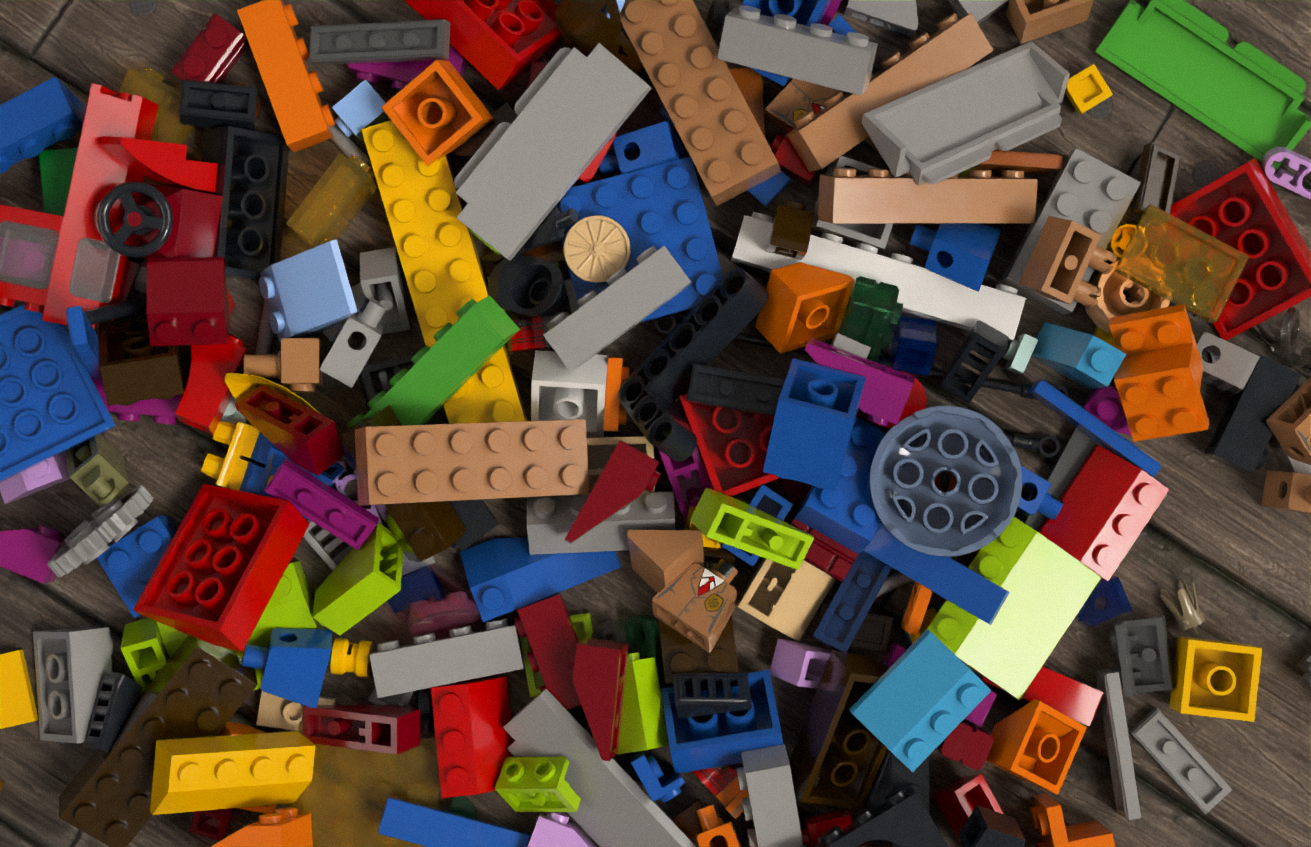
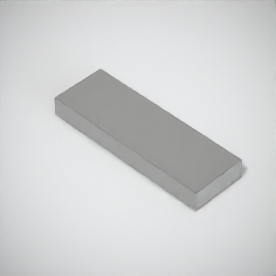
(1180, 760)

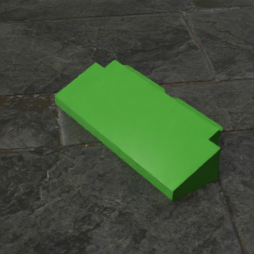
(1222, 86)

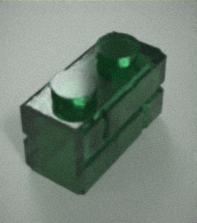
(870, 314)

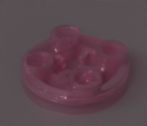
(442, 616)

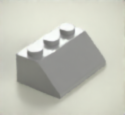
(68, 679)

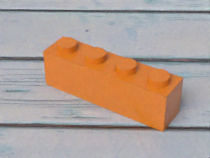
(286, 74)

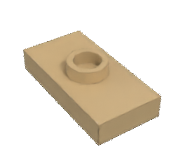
(284, 713)

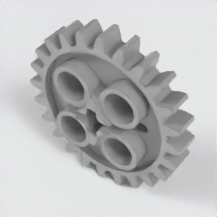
(91, 538)

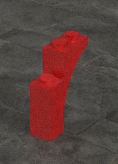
(206, 388)

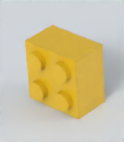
(1215, 678)

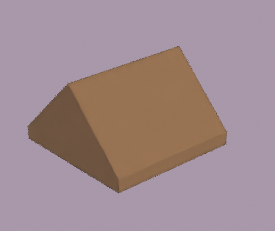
(664, 554)

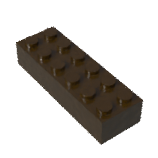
(186, 699)

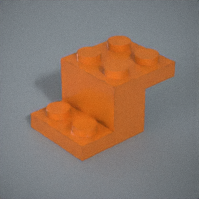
(1159, 373)
(1049, 819)

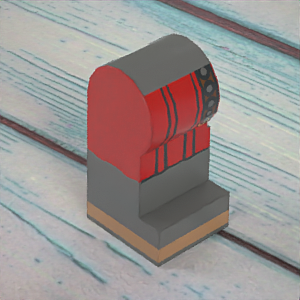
(531, 334)

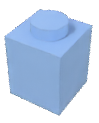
(359, 110)

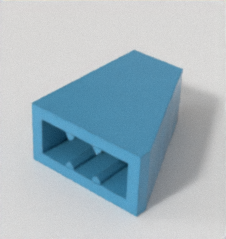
(1077, 355)

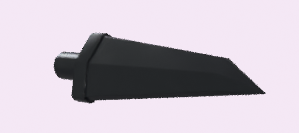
(549, 231)

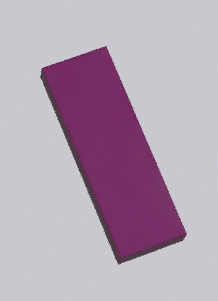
(322, 504)

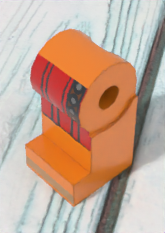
(725, 786)

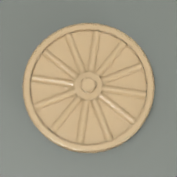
(596, 248)

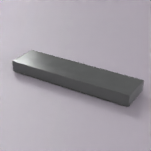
(380, 42)

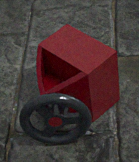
(161, 221)

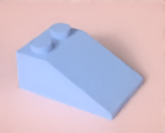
(308, 292)

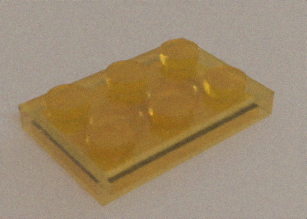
(1181, 263)

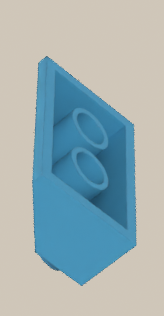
(920, 700)

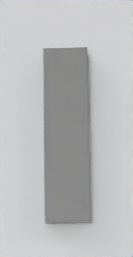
(1118, 744)

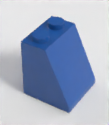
(813, 424)

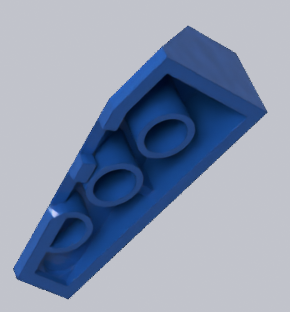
(508, 577)

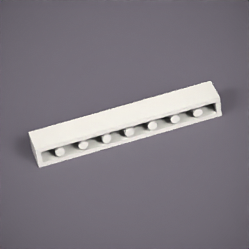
(919, 289)

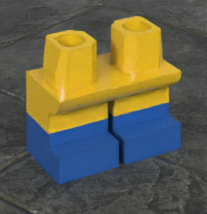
(235, 470)

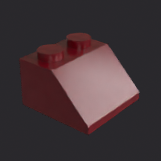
(187, 301)

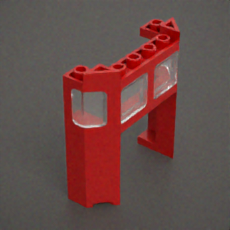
(63, 259)

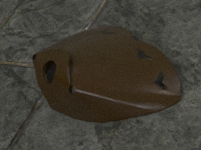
(585, 26)

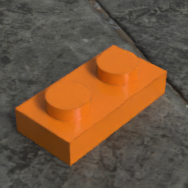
(614, 412)

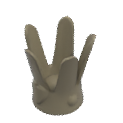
(1190, 614)

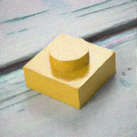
(1087, 89)

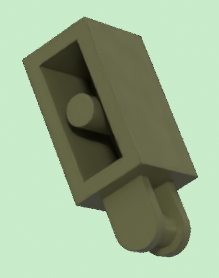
(97, 469)

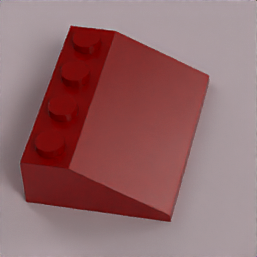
(496, 34)
(1251, 218)
(223, 565)

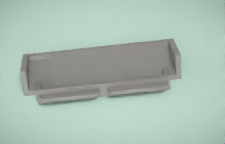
(970, 115)
(555, 137)
(611, 803)

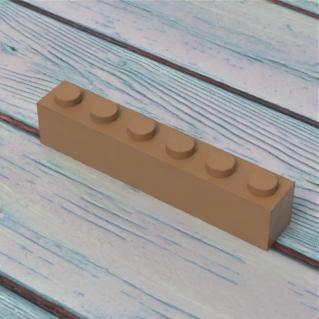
(838, 126)
(958, 199)

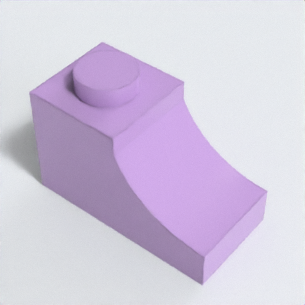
(799, 663)

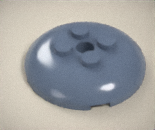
(955, 443)

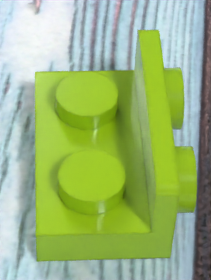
(537, 785)

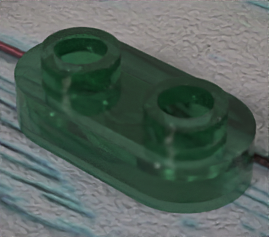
(644, 637)

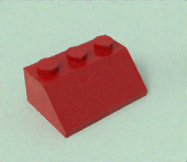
(1104, 511)
(471, 734)

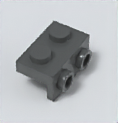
(1143, 655)

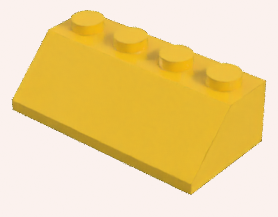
(230, 771)

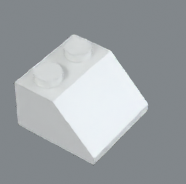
(568, 395)

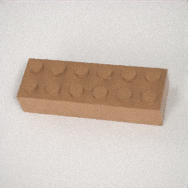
(700, 95)
(471, 461)

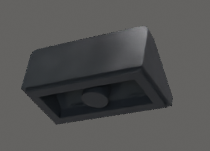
(217, 105)

